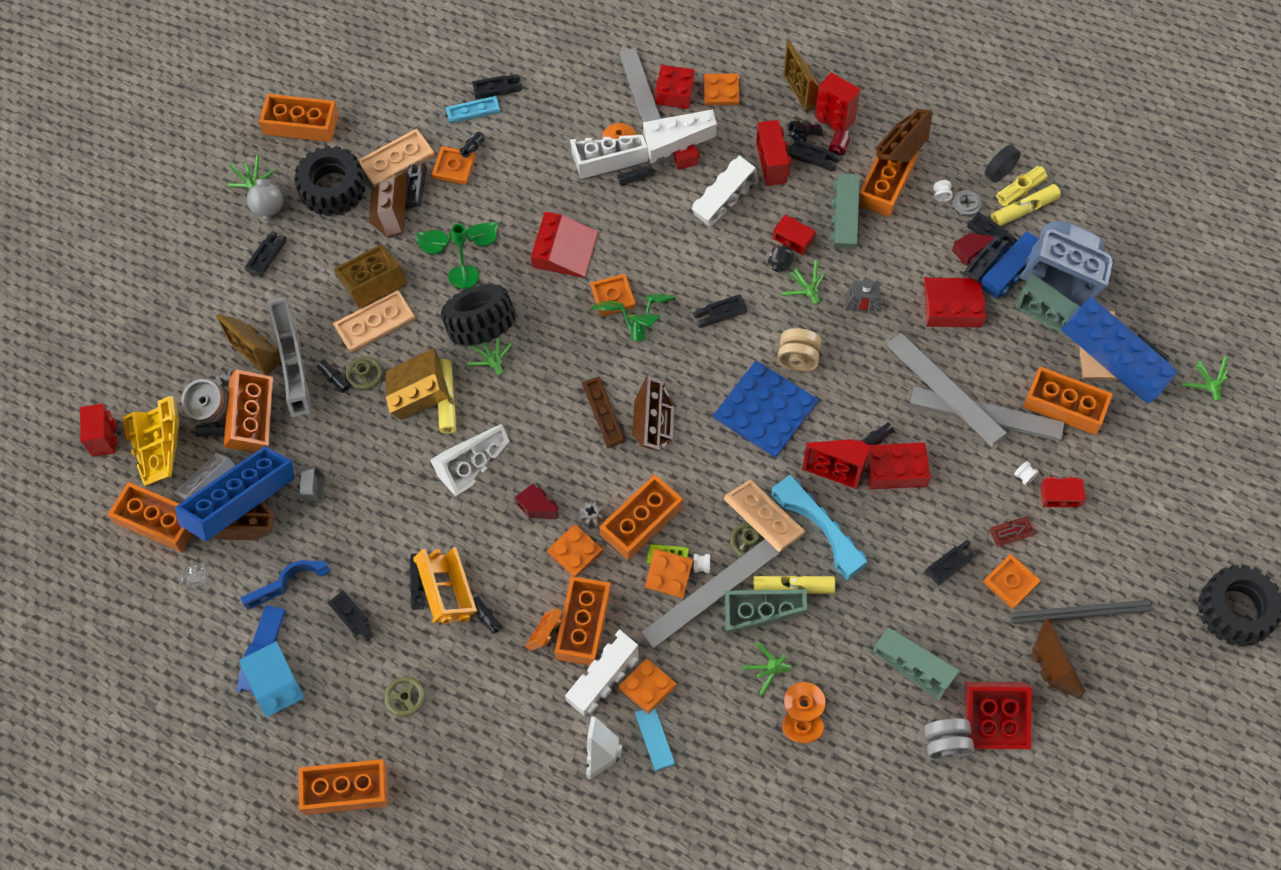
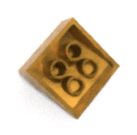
(800, 78)
(370, 276)
(249, 343)
(415, 385)

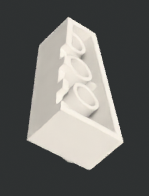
(677, 133)
(609, 154)
(725, 191)
(603, 674)

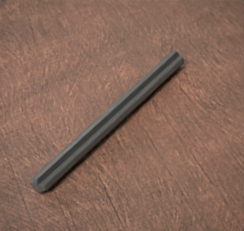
(1080, 611)

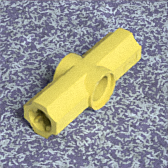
(1022, 186)

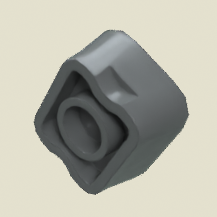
(312, 484)

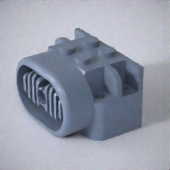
(1069, 261)

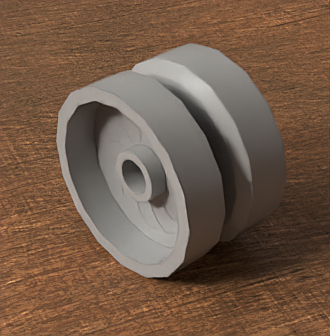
(205, 401)
(949, 739)

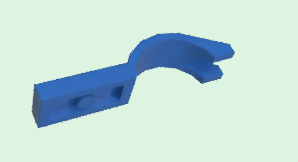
(279, 587)
(265, 635)

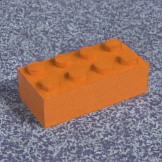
(299, 117)
(885, 184)
(1068, 400)
(248, 411)
(149, 516)
(641, 517)
(582, 621)
(343, 787)

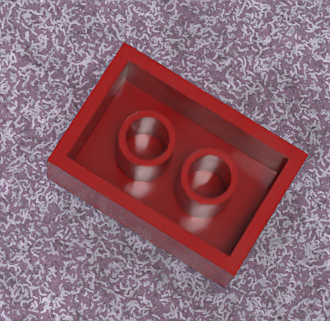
(837, 102)
(773, 152)
(898, 466)

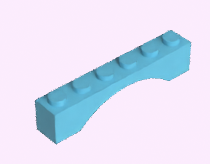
(792, 497)

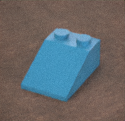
(271, 679)

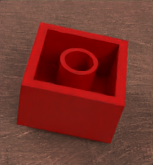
(674, 86)
(98, 430)

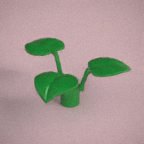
(434, 241)
(640, 321)

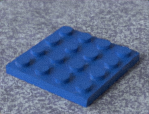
(765, 408)

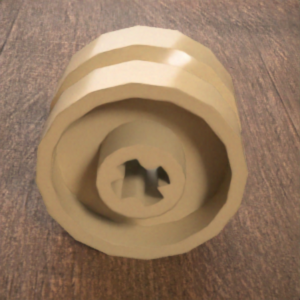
(799, 349)

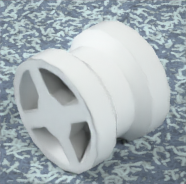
(943, 191)
(1026, 473)
(701, 563)

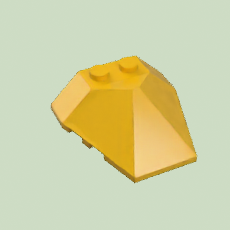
(154, 439)

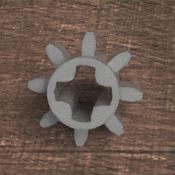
(593, 519)

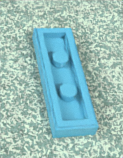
(473, 109)
(655, 740)

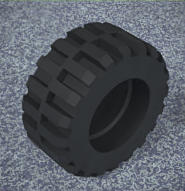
(325, 162)
(478, 314)
(1224, 622)

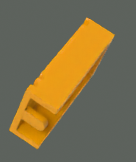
(443, 564)

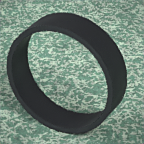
(1002, 163)

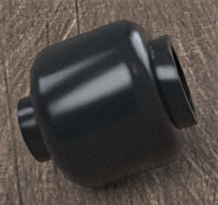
(781, 258)

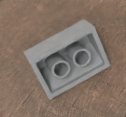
(208, 472)

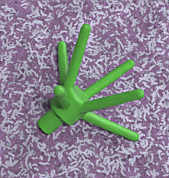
(251, 181)
(811, 289)
(494, 359)
(1212, 385)
(774, 666)

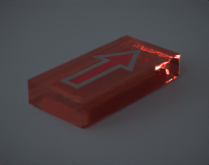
(1011, 531)

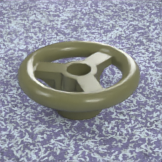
(361, 365)
(747, 532)
(408, 703)

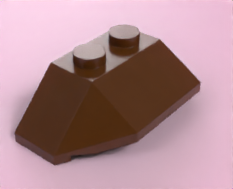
(906, 137)
(389, 204)
(653, 415)
(250, 526)
(1055, 662)

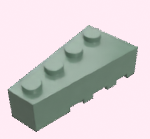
(761, 607)
(916, 663)

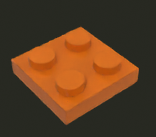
(721, 89)
(452, 166)
(613, 289)
(574, 550)
(669, 573)
(1011, 581)
(541, 636)
(647, 686)

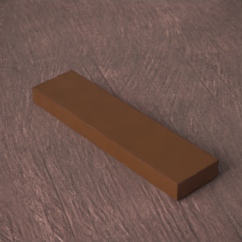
(603, 412)

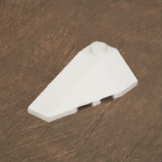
(464, 461)
(602, 748)

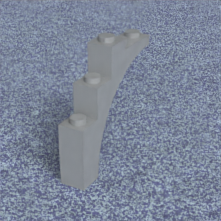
(290, 352)

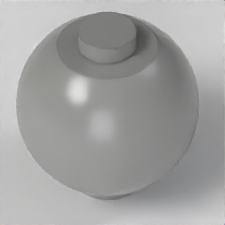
(265, 199)

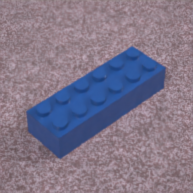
(1119, 350)
(234, 493)

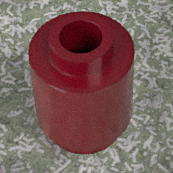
(839, 142)

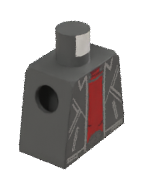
(864, 296)

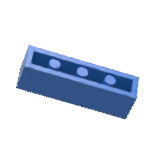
(1009, 267)

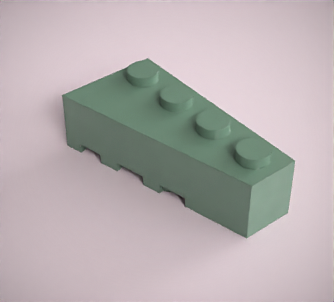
(845, 211)
(1045, 304)

